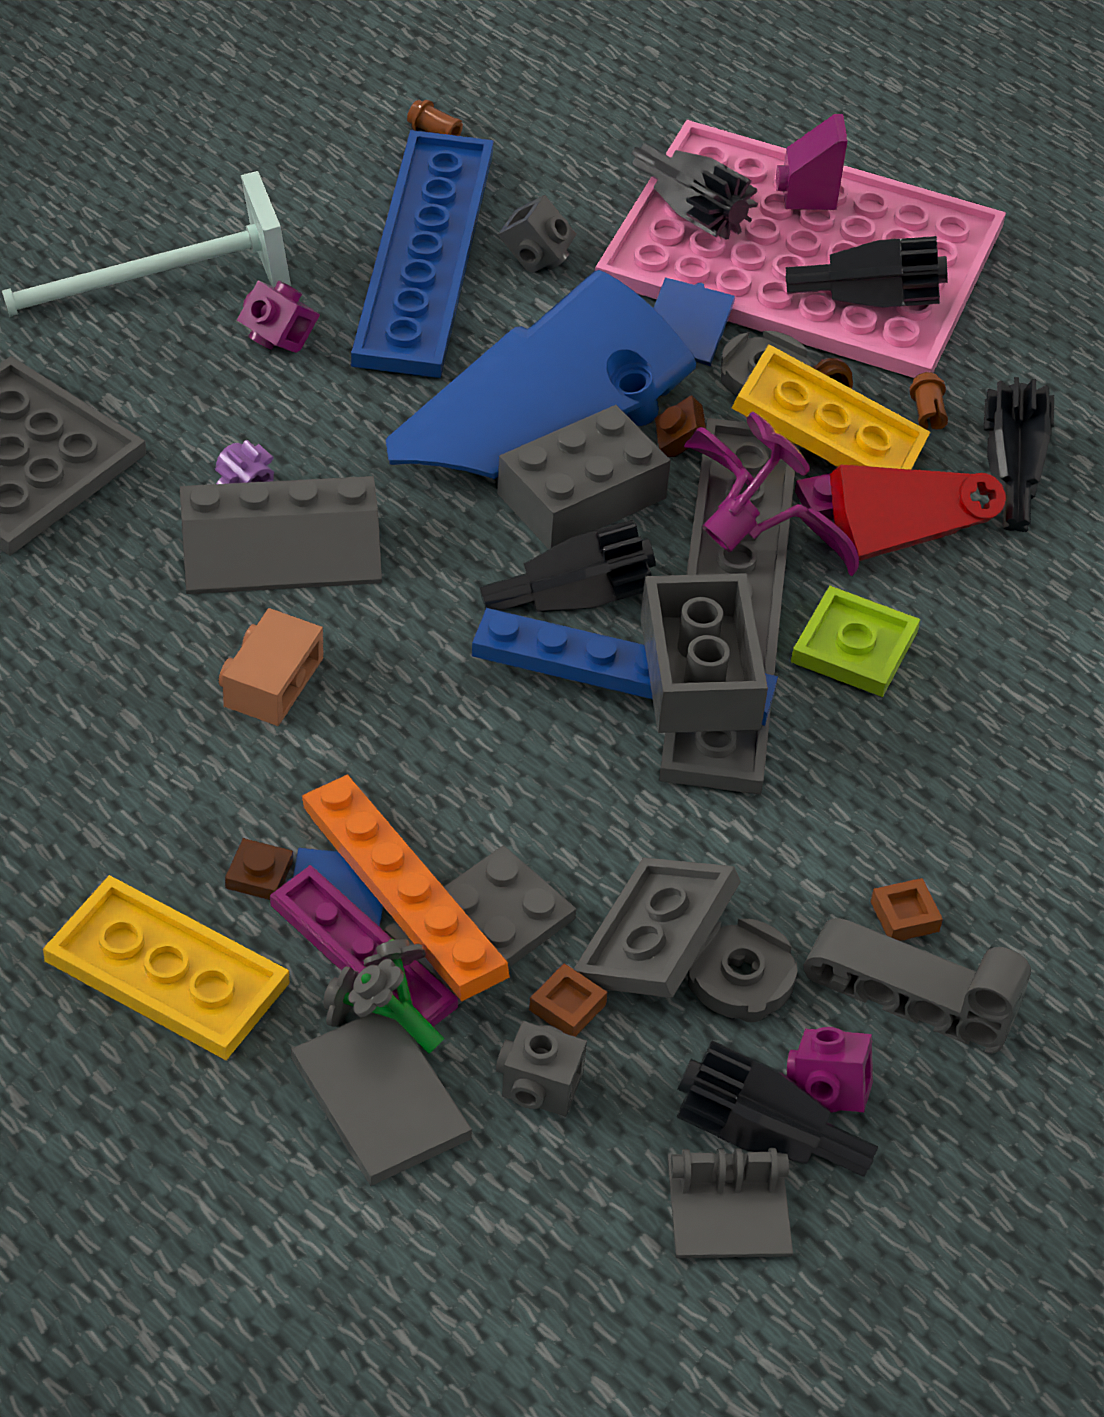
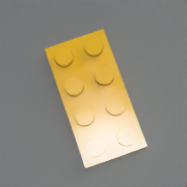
(827, 415)
(167, 967)

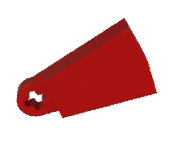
(907, 507)

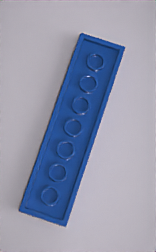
(423, 255)

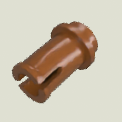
(426, 117)
(928, 393)

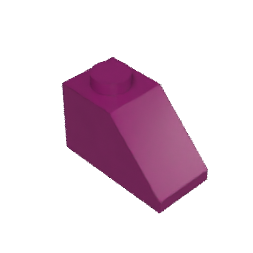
(814, 167)

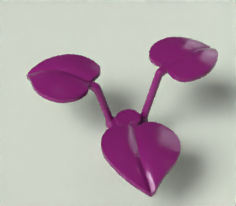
(737, 514)

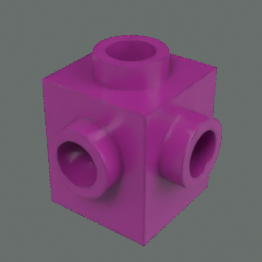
(277, 316)
(834, 1067)

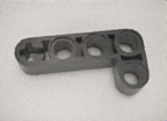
(921, 985)

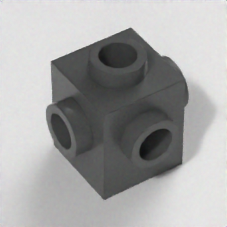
(538, 235)
(542, 1068)

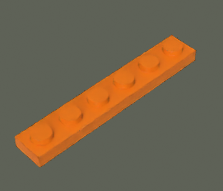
(406, 888)

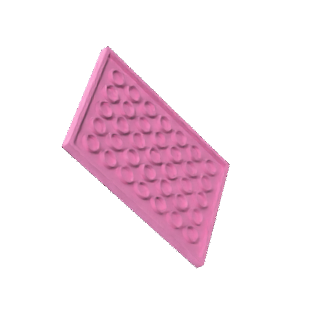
(753, 264)

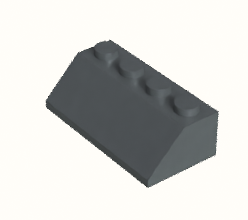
(280, 534)

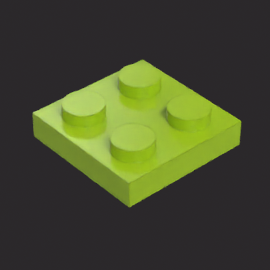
(855, 641)

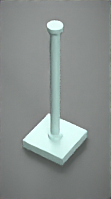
(261, 235)

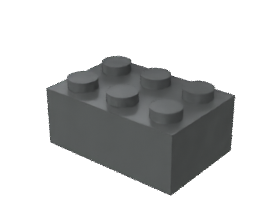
(583, 476)
(703, 653)

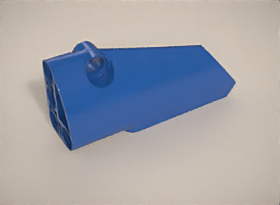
(576, 360)

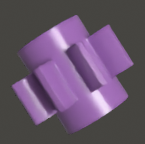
(244, 464)

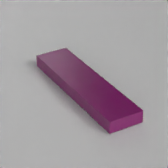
(351, 936)

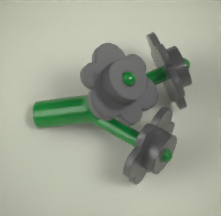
(372, 992)

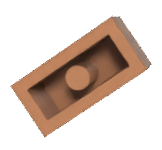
(271, 666)

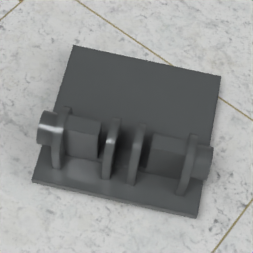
(730, 1204)

